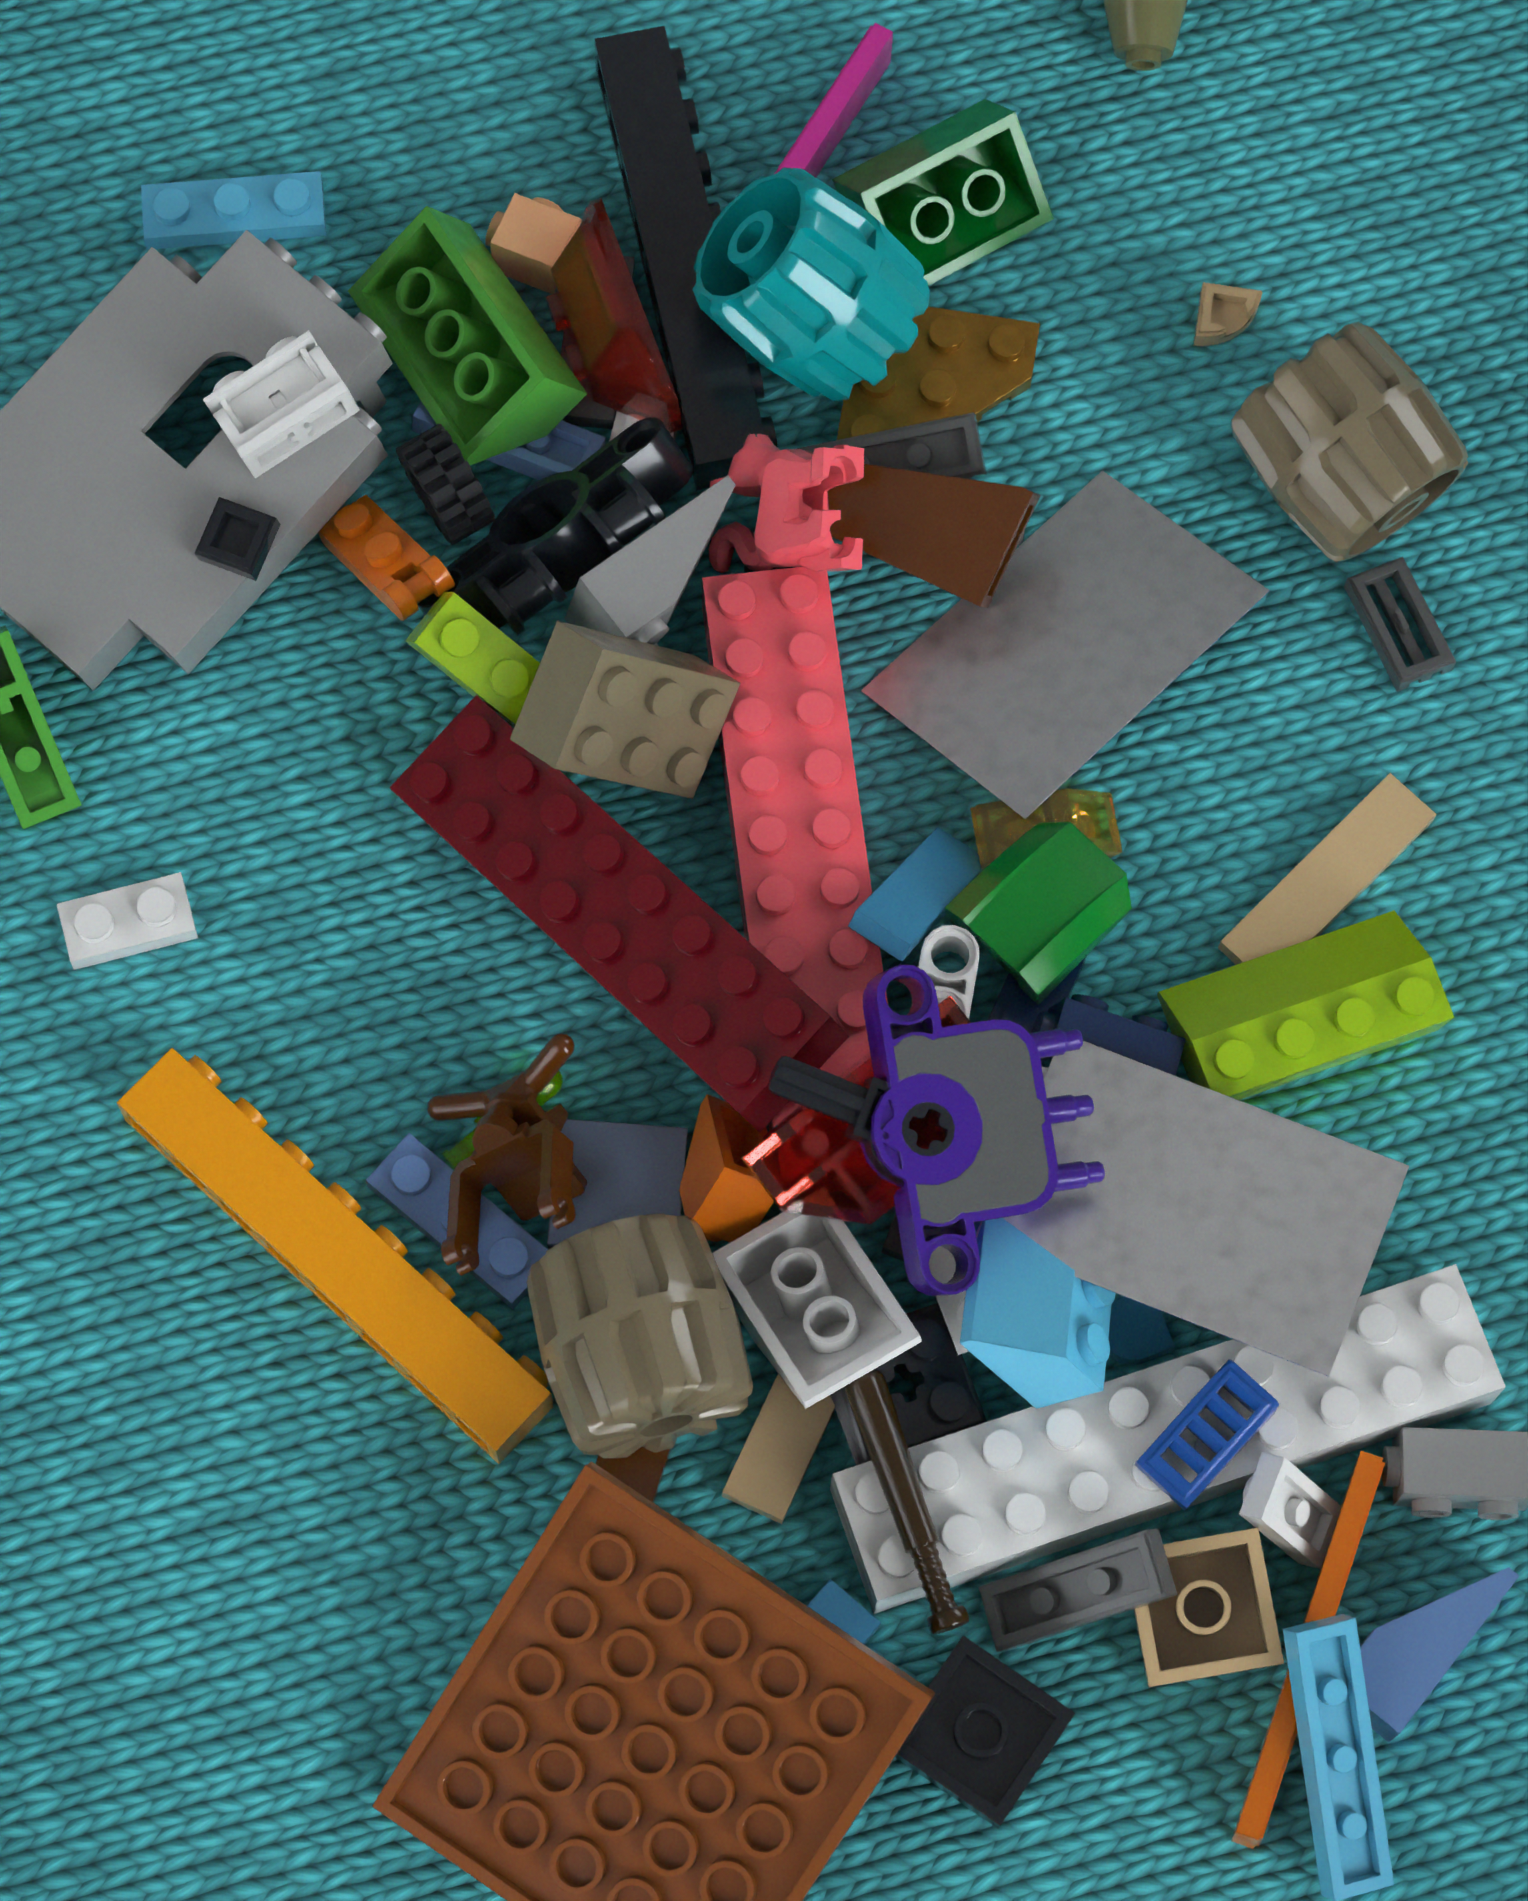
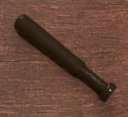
(897, 1476)

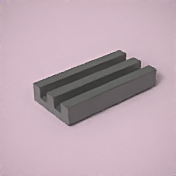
(1419, 667)

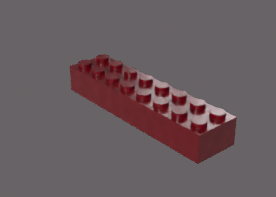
(617, 911)

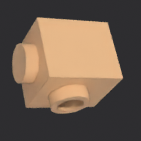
(529, 239)

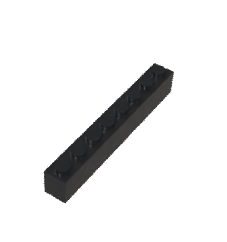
(670, 222)

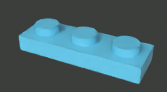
(227, 207)

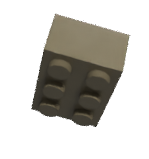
(624, 710)

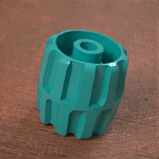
(810, 284)

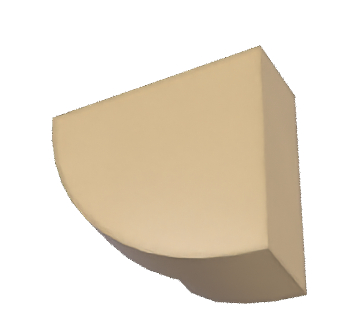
(1224, 313)

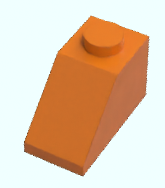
(716, 1182)

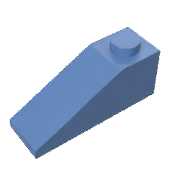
(1416, 1650)

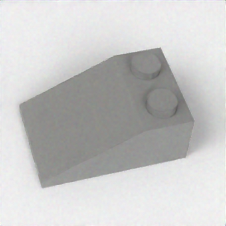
(644, 581)

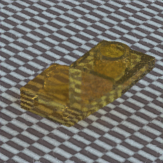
(1090, 811)

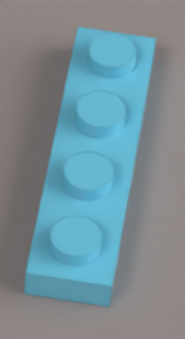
(1338, 1757)

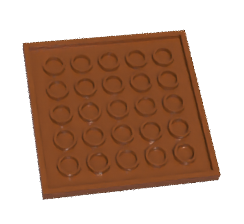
(649, 1722)

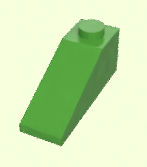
(28, 753)

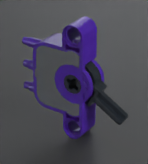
(980, 1102)

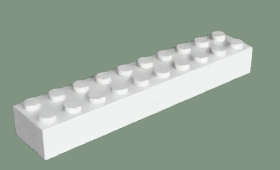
(1070, 1467)

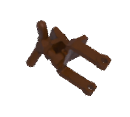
(514, 1150)

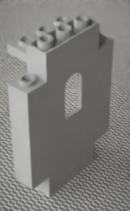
(106, 520)

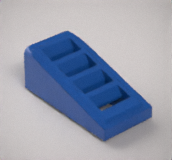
(1242, 1388)

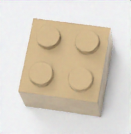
(1220, 1616)

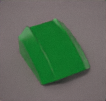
(1043, 905)

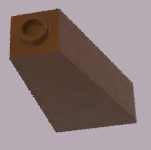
(936, 526)

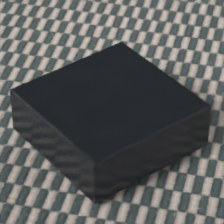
(237, 538)

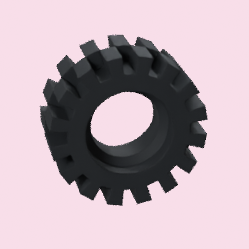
(445, 484)

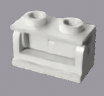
(280, 403)

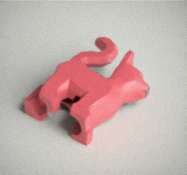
(792, 508)

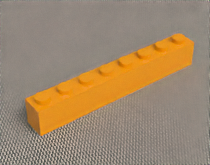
(337, 1255)

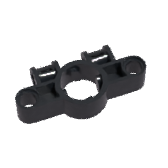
(569, 526)

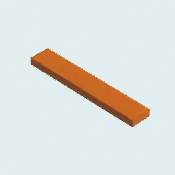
(1323, 1604)

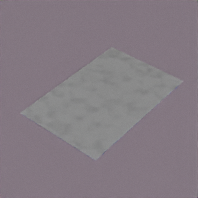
(1071, 647)
(1214, 1208)

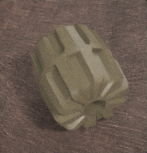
(1349, 441)
(638, 1335)

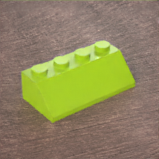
(1306, 1007)

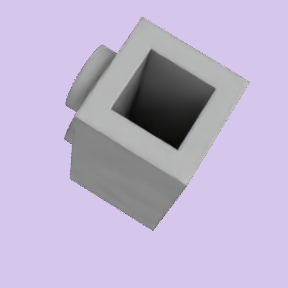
(1458, 1470)

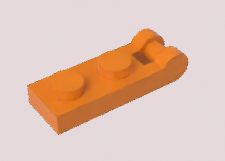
(384, 557)

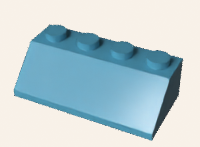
(1035, 1319)

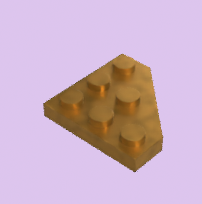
(952, 369)

